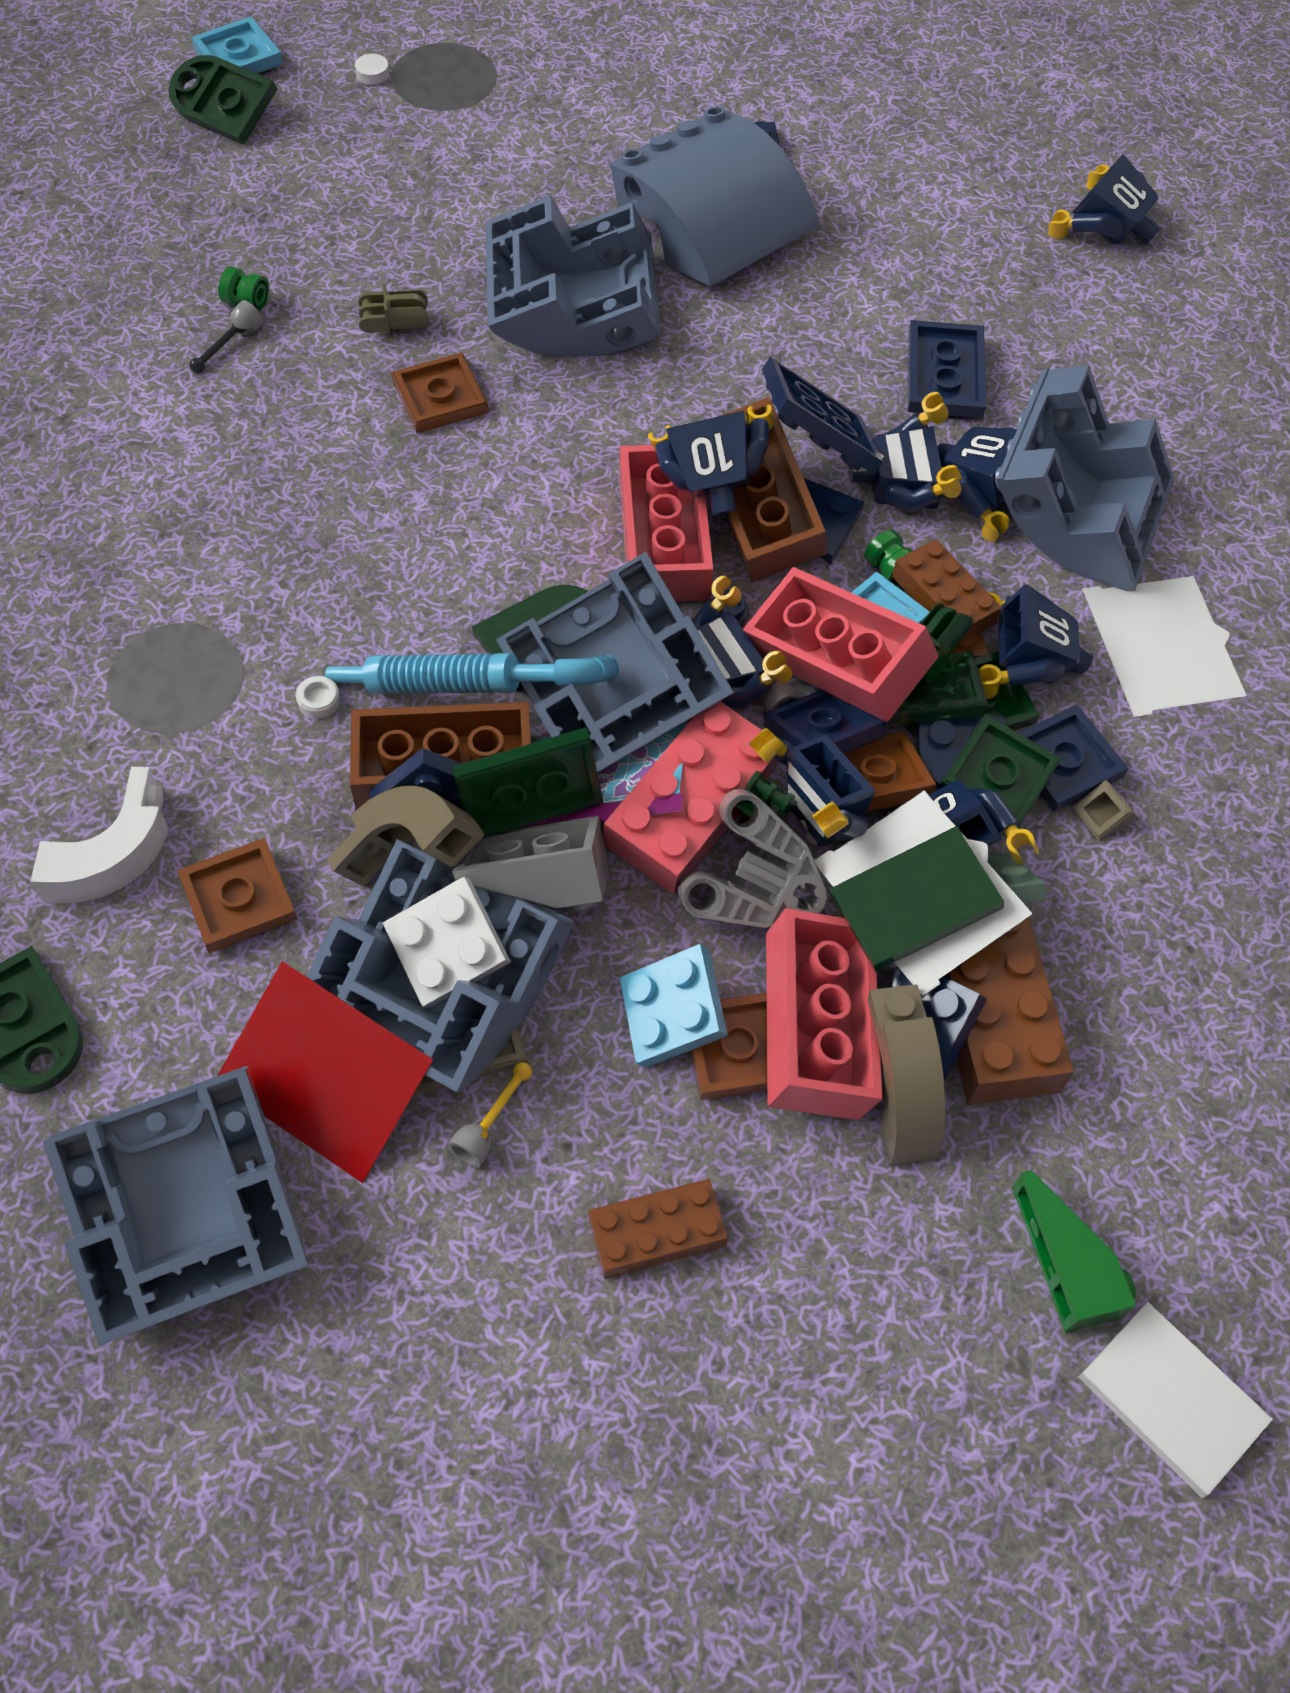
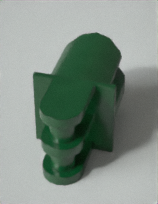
(946, 631)
(770, 794)

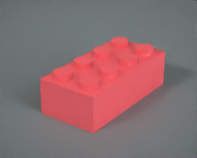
(665, 525)
(843, 643)
(714, 762)
(819, 1018)

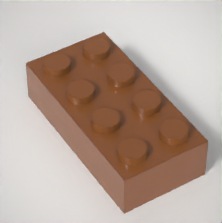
(935, 575)
(657, 1228)

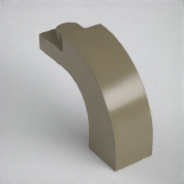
(409, 816)
(913, 1075)

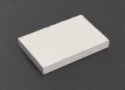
(1175, 1399)

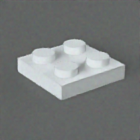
(446, 941)

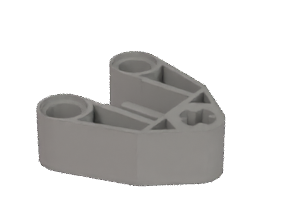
(741, 906)

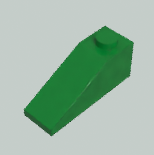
(1075, 1262)

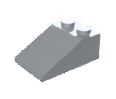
(542, 863)

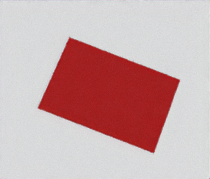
(326, 1070)

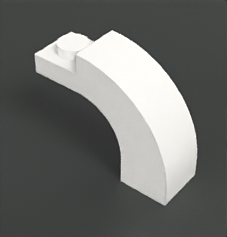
(110, 860)

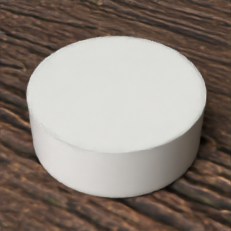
(372, 69)
(318, 697)

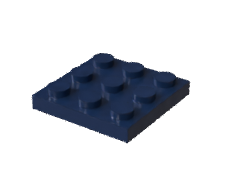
(822, 416)

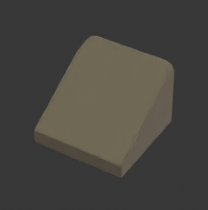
(1104, 811)

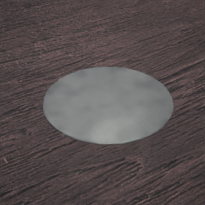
(443, 76)
(175, 678)

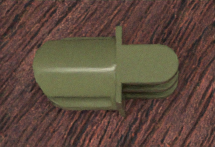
(393, 310)

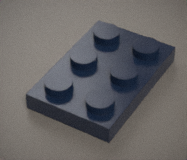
(950, 362)

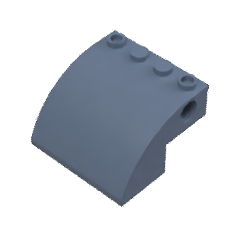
(716, 193)
(571, 286)
(1084, 485)
(660, 654)
(480, 1015)
(174, 1204)

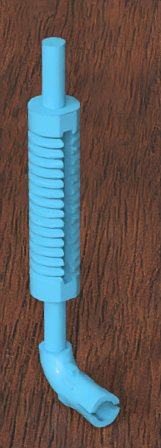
(469, 673)

